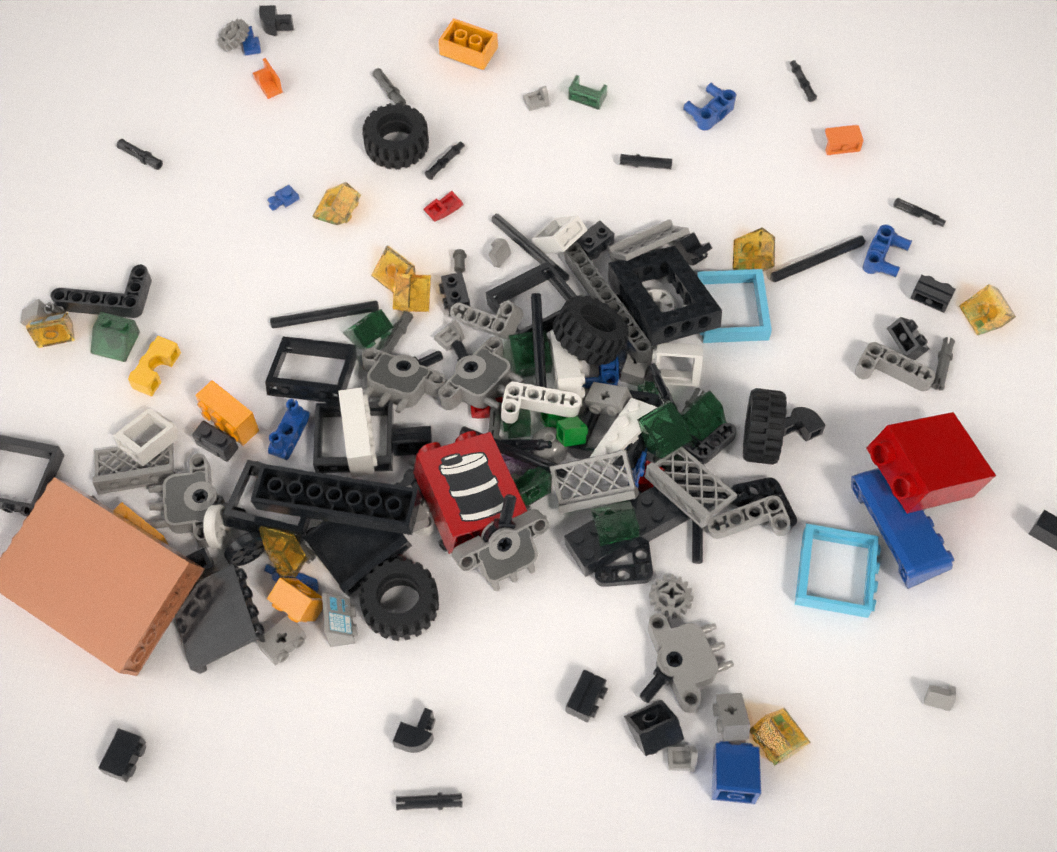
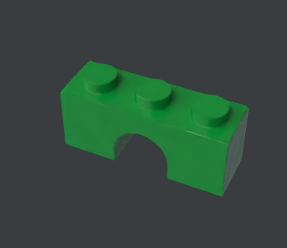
(569, 429)

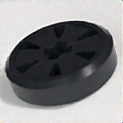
(245, 549)

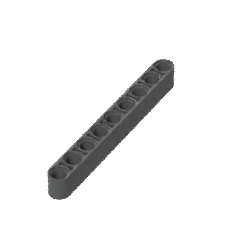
(598, 288)

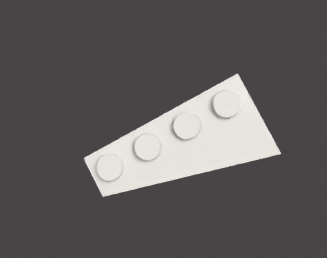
(623, 430)

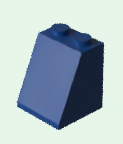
(736, 773)

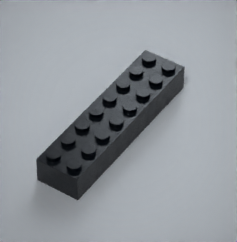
(336, 499)
(654, 515)

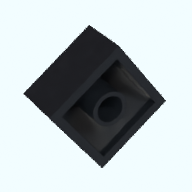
(654, 728)

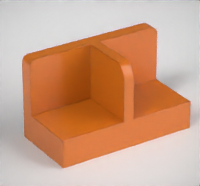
(268, 80)
(843, 139)

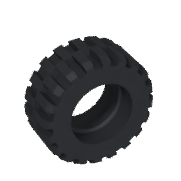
(395, 119)
(590, 330)
(764, 426)
(392, 575)

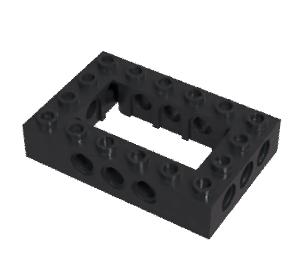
(697, 317)

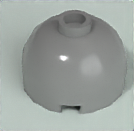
(557, 452)

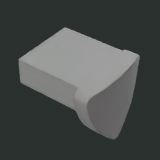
(537, 98)
(499, 252)
(33, 311)
(449, 334)
(940, 697)
(682, 758)

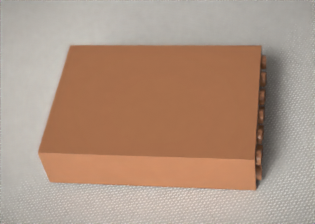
(95, 577)

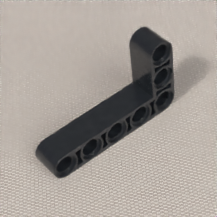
(93, 302)

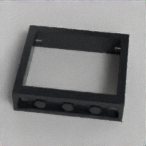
(525, 282)
(306, 389)
(35, 449)
(634, 449)
(340, 464)
(251, 522)

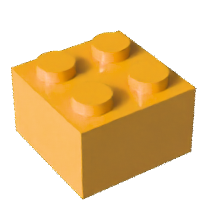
(296, 600)

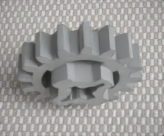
(233, 35)
(680, 596)

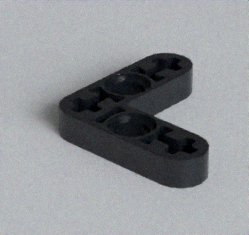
(705, 446)
(763, 492)
(633, 569)

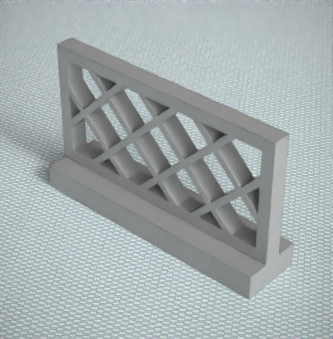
(645, 240)
(134, 477)
(676, 492)
(598, 498)

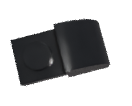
(272, 22)
(692, 249)
(806, 422)
(413, 738)

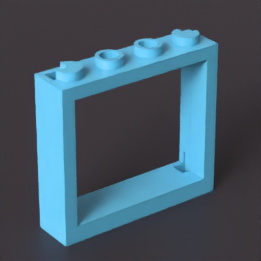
(740, 334)
(842, 537)

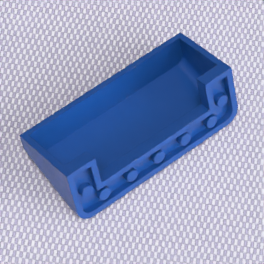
(908, 535)

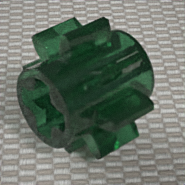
(648, 387)

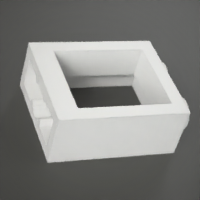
(560, 235)
(675, 377)
(152, 447)

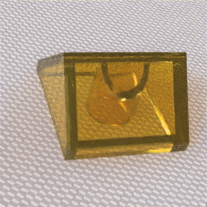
(391, 263)
(411, 292)

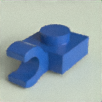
(251, 44)
(284, 196)

